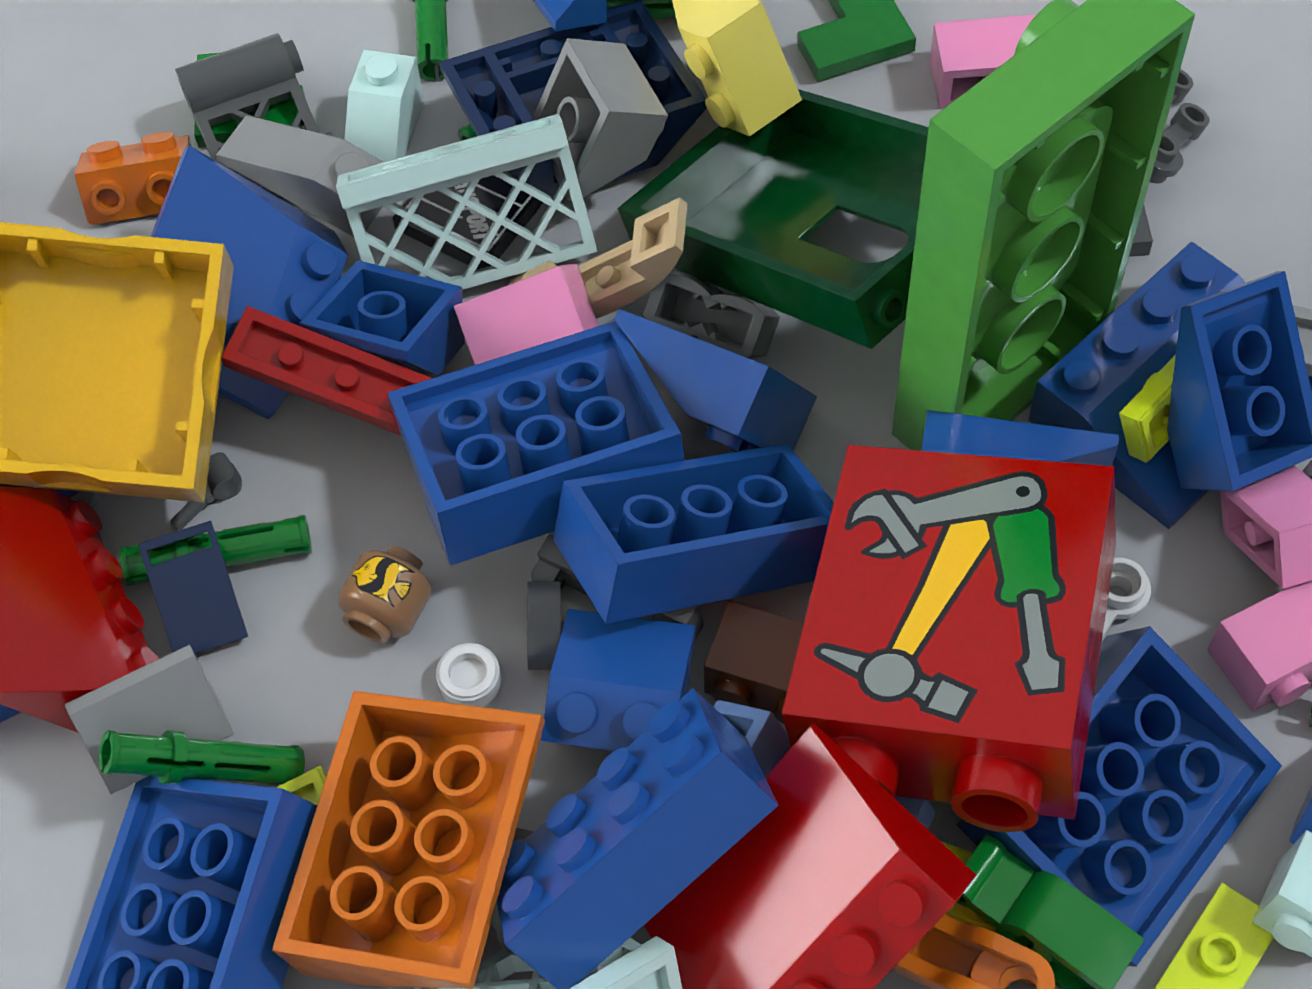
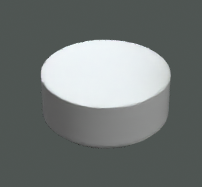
(469, 675)

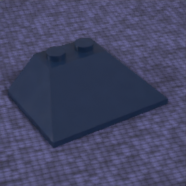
(506, 81)

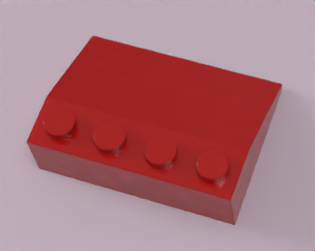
(60, 606)
(818, 888)

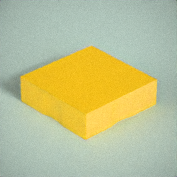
(110, 361)

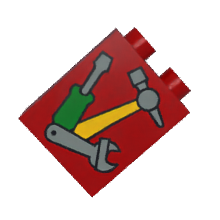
(960, 628)

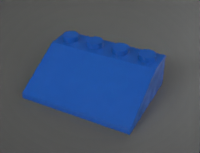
(1115, 362)
(510, 430)
(1157, 790)
(195, 889)

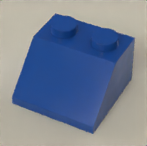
(392, 316)
(614, 678)

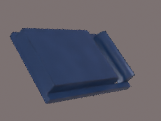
(194, 593)

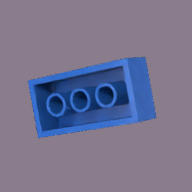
(693, 531)
(630, 840)

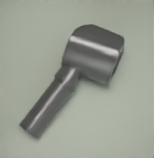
(222, 484)

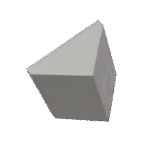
(149, 701)

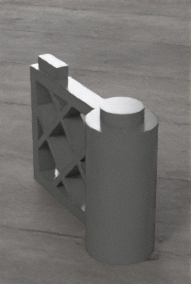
(244, 82)

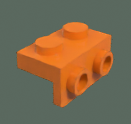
(128, 179)

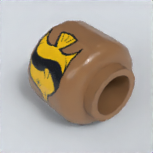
(384, 594)

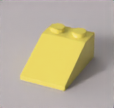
(737, 61)

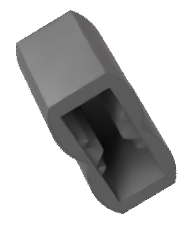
(712, 316)

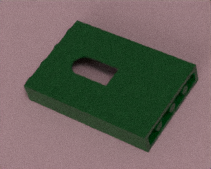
(770, 190)

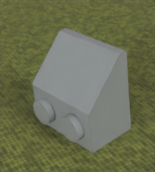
(604, 109)

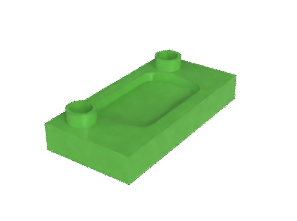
(1034, 206)

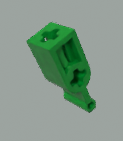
(1050, 917)

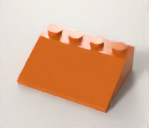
(409, 843)

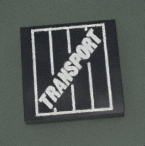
(471, 225)

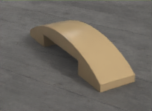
(633, 267)

